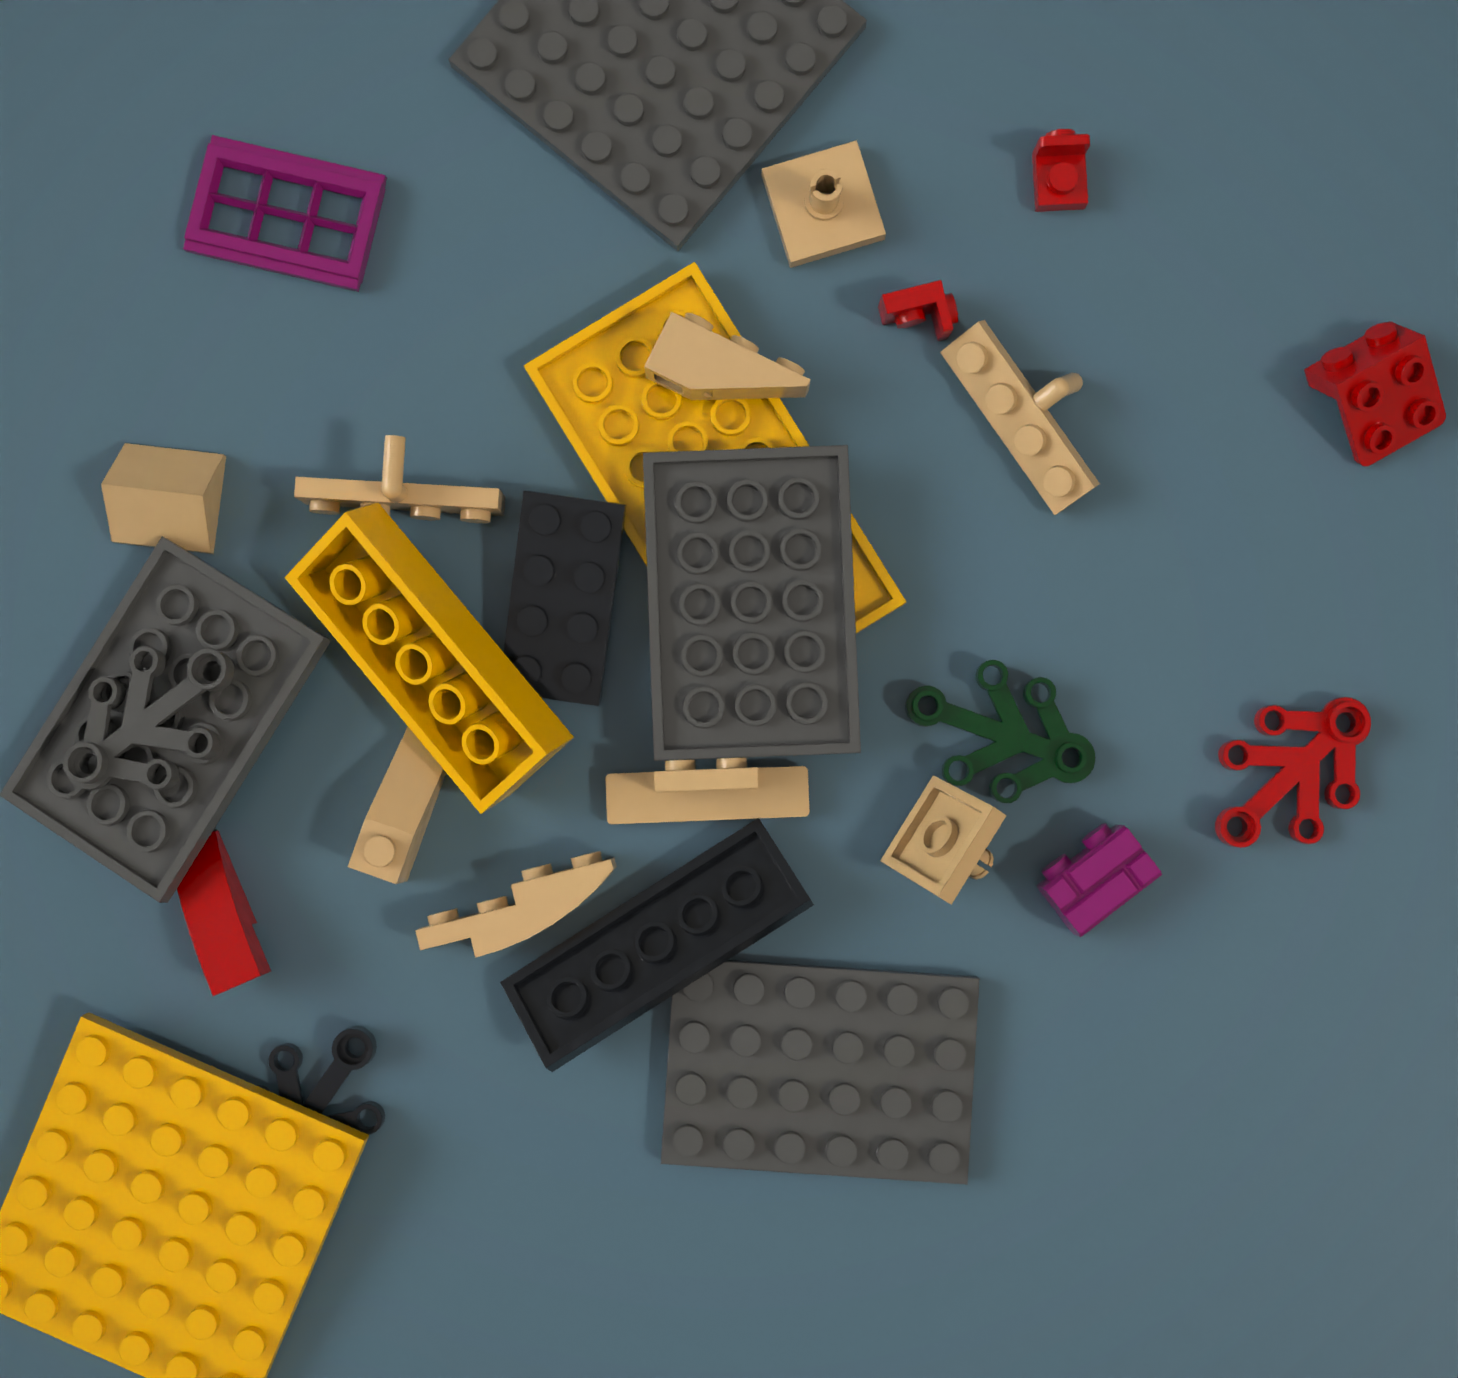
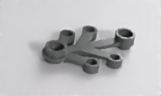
(142, 722)

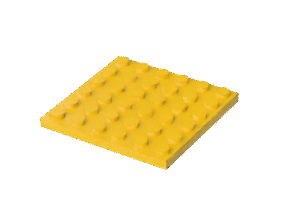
(168, 1209)

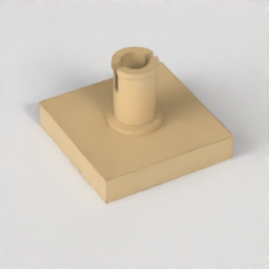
(823, 204)
(944, 840)

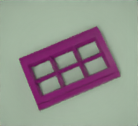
(296, 169)

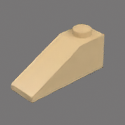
(399, 813)

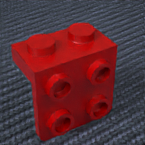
(1381, 389)

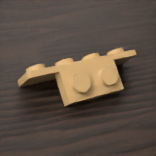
(707, 794)

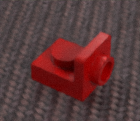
(1060, 171)
(910, 306)

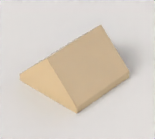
(166, 495)

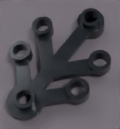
(332, 1080)

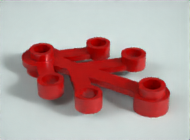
(1299, 767)

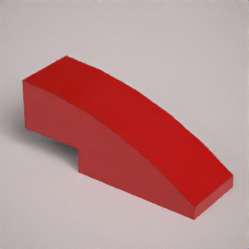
(220, 920)

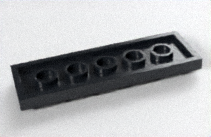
(655, 944)

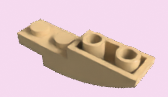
(539, 903)

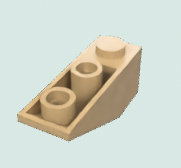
(711, 367)

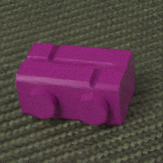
(1097, 878)

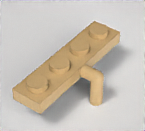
(1022, 415)
(422, 500)

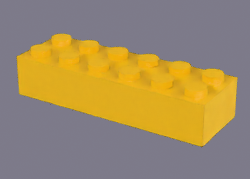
(428, 656)

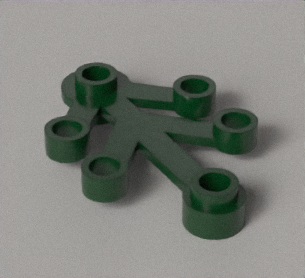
(1009, 735)

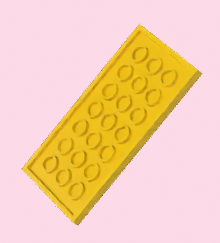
(617, 414)

